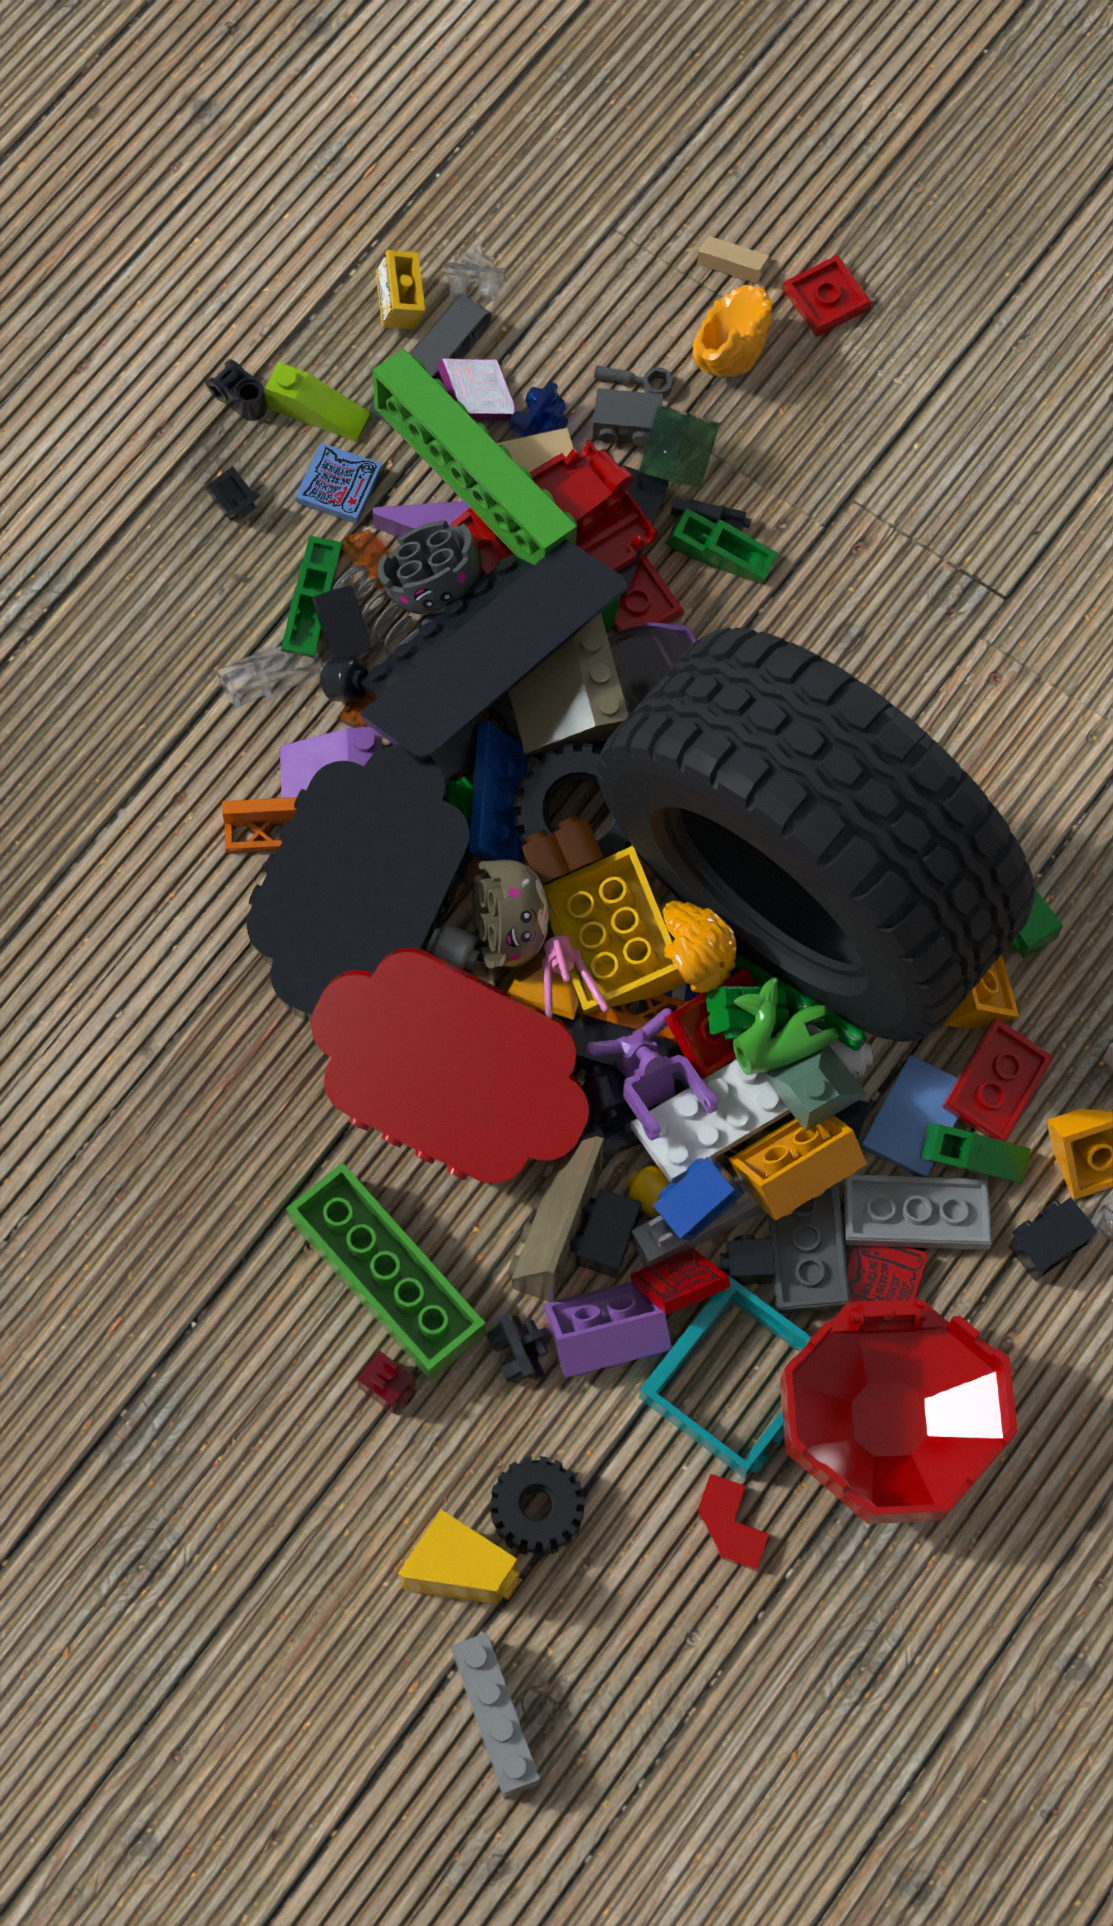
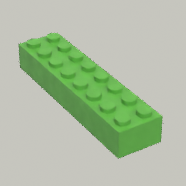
(469, 459)

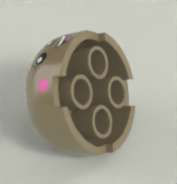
(509, 913)

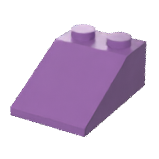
(306, 757)

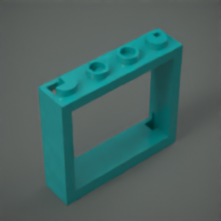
(685, 1346)

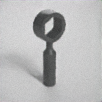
(628, 377)

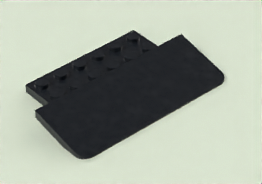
(485, 646)

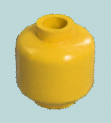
(646, 1187)

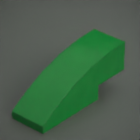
(720, 546)

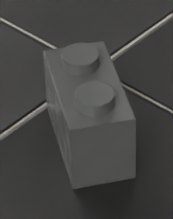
(623, 415)

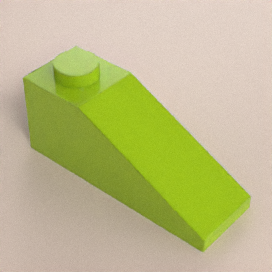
(314, 402)

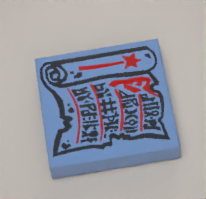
(338, 483)

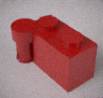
(594, 491)

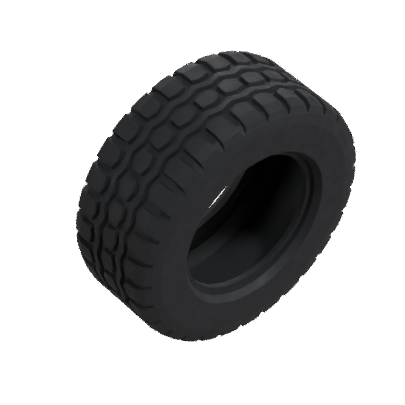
(818, 831)

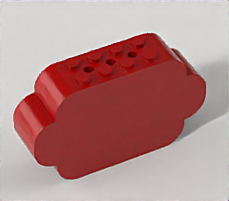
(449, 1066)

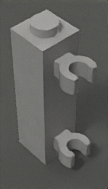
(658, 1241)

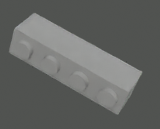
(495, 1715)

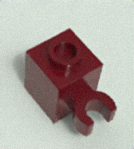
(387, 1383)

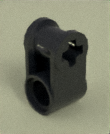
(234, 389)

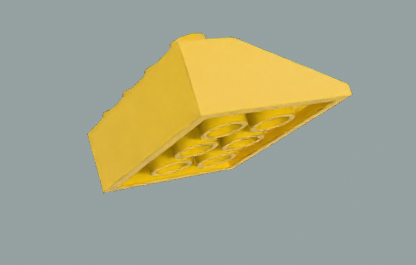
(617, 927)

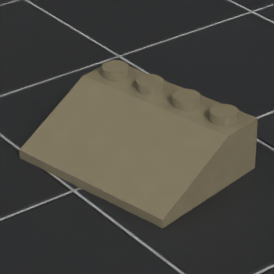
(570, 695)
(557, 1220)

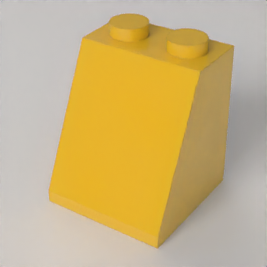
(459, 1564)

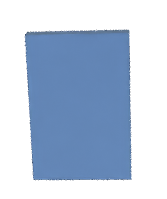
(904, 1116)

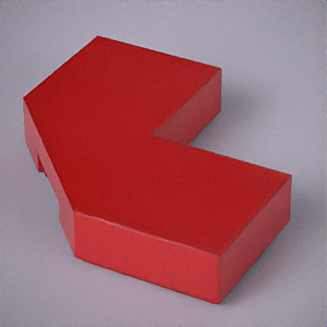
(731, 1539)

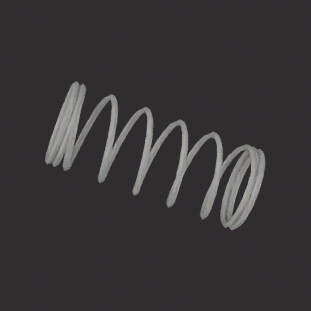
(357, 588)

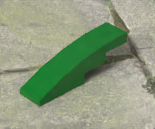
(315, 578)

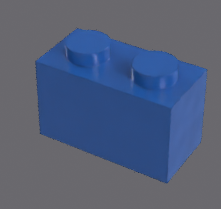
(698, 1198)

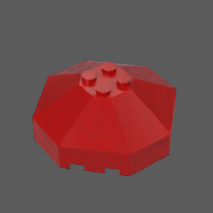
(897, 1409)

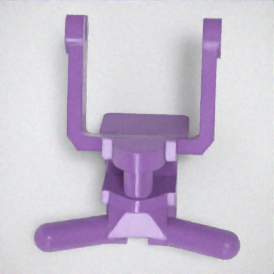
(649, 1074)

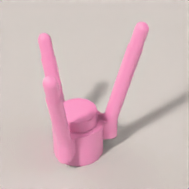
(561, 959)

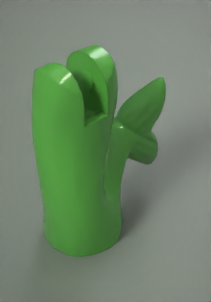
(761, 1053)

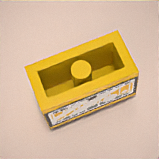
(400, 289)

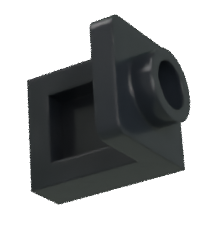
(232, 494)

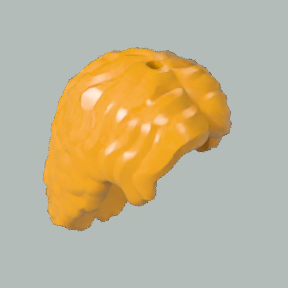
(733, 332)
(702, 945)

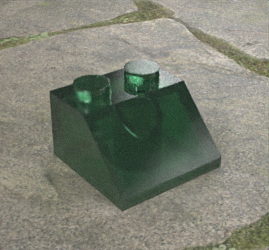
(678, 446)

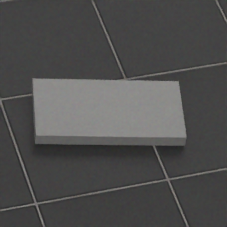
(916, 1212)

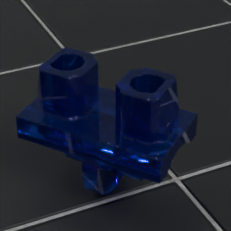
(544, 412)

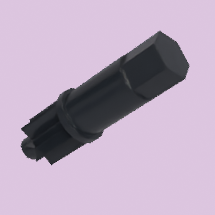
(712, 512)

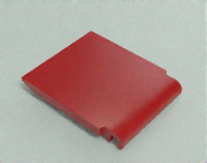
(612, 539)

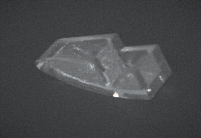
(266, 674)

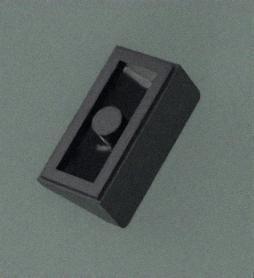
(341, 622)

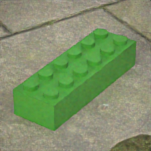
(386, 1271)

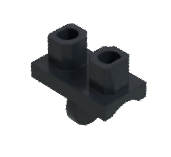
(512, 1333)

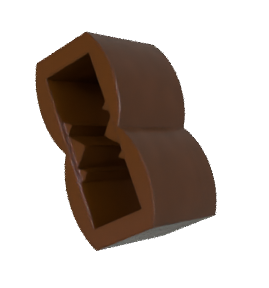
(562, 851)

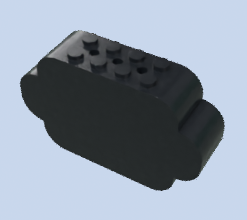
(357, 873)

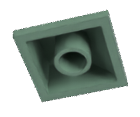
(815, 1087)

